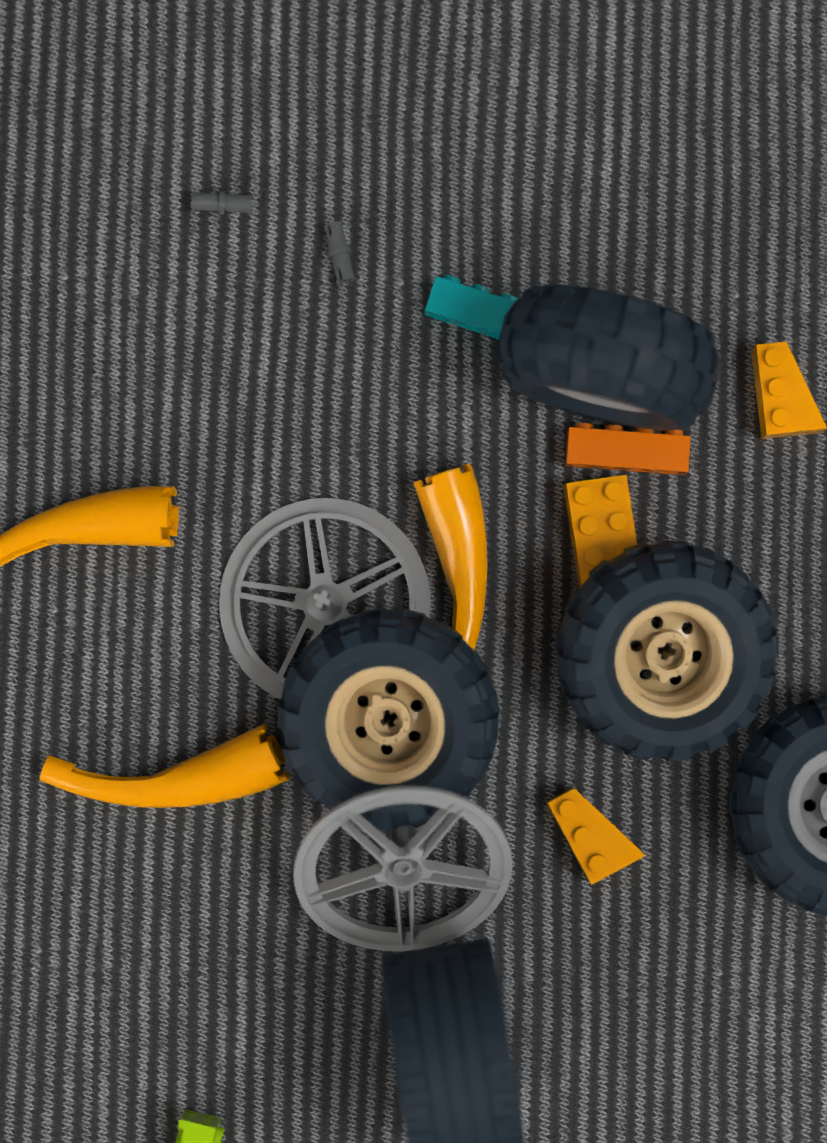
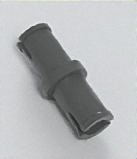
(222, 202)
(339, 253)

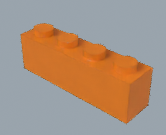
(627, 450)

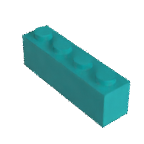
(468, 306)

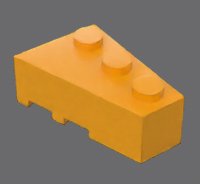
(782, 394)
(591, 836)

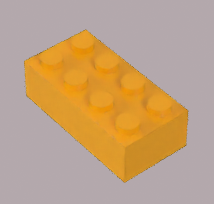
(599, 521)

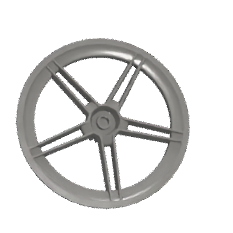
(323, 600)
(403, 866)

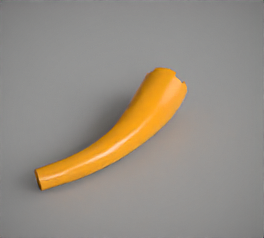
(108, 518)
(459, 534)
(217, 775)

